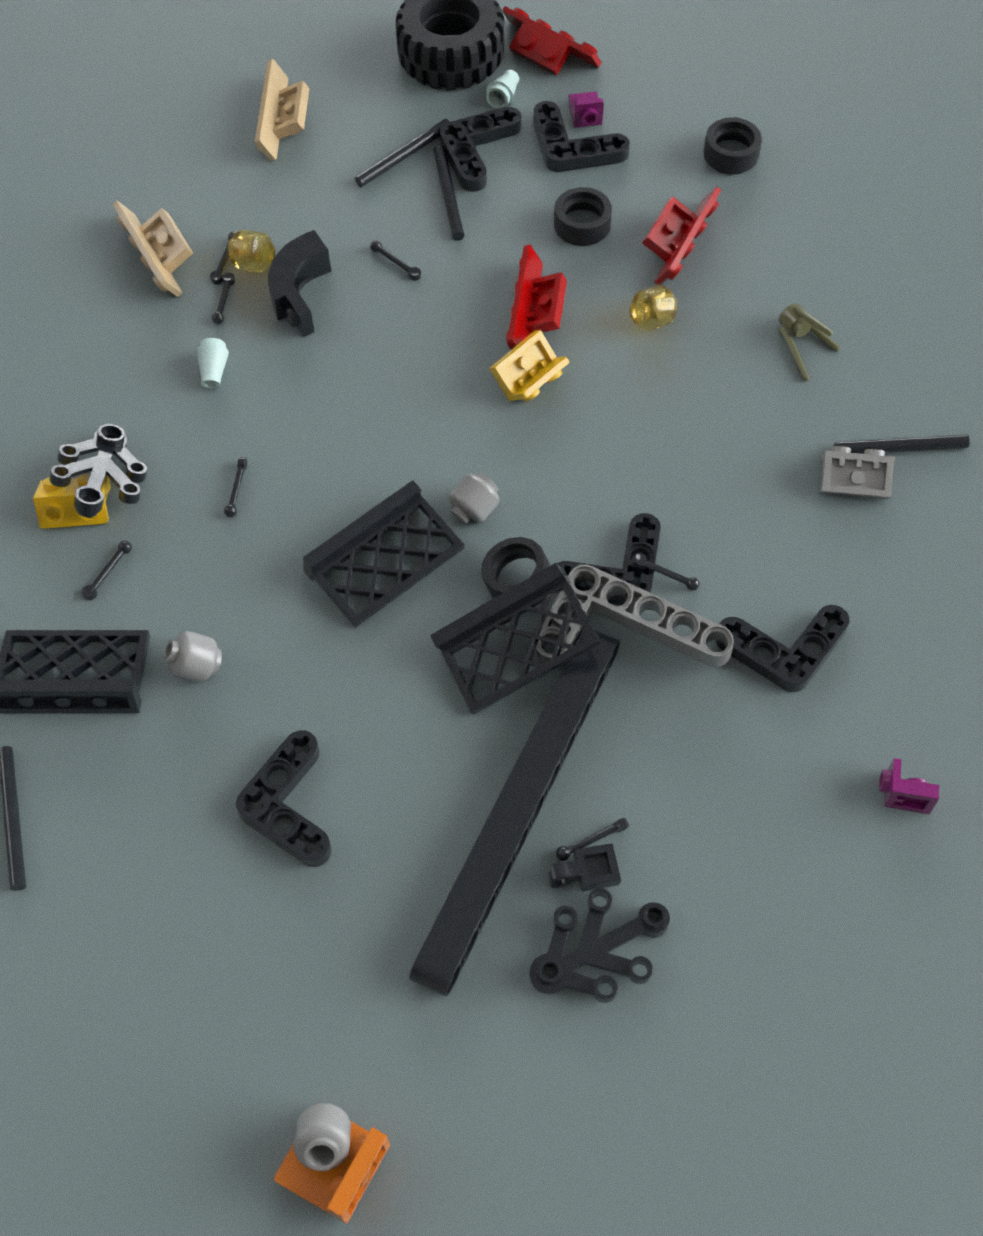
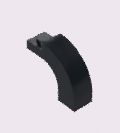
(290, 270)

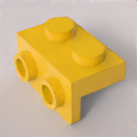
(528, 368)
(56, 504)

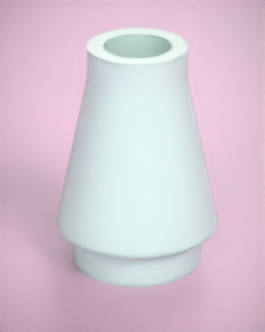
(502, 90)
(211, 359)

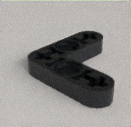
(507, 124)
(564, 147)
(633, 547)
(783, 657)
(275, 809)

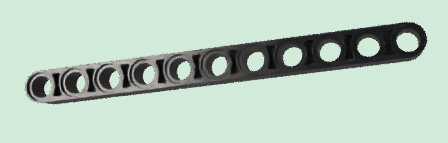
(512, 818)

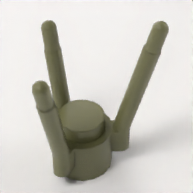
(798, 323)

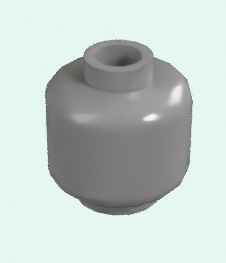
(474, 498)
(193, 656)
(322, 1137)

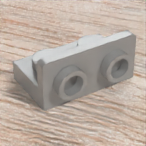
(857, 473)

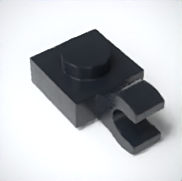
(591, 866)

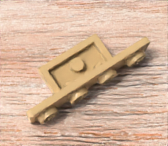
(281, 110)
(160, 244)

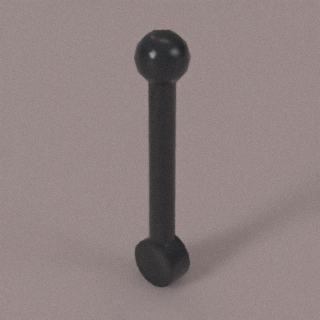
(414, 272)
(216, 276)
(228, 280)
(230, 510)
(640, 561)
(90, 591)
(563, 853)

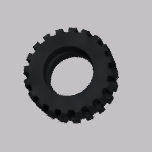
(450, 59)

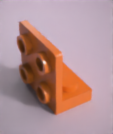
(340, 1188)

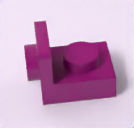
(586, 109)
(909, 793)

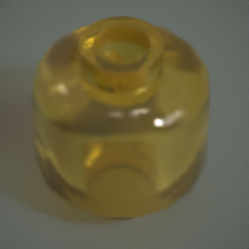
(251, 250)
(653, 307)

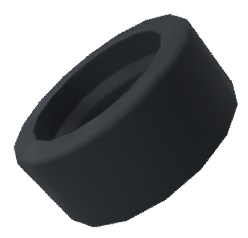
(732, 161)
(583, 199)
(506, 552)

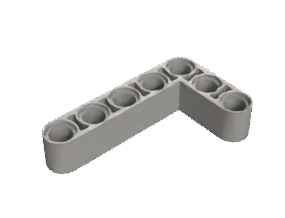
(629, 616)

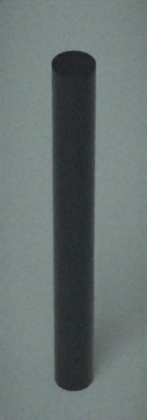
(400, 154)
(448, 192)
(908, 444)
(11, 820)

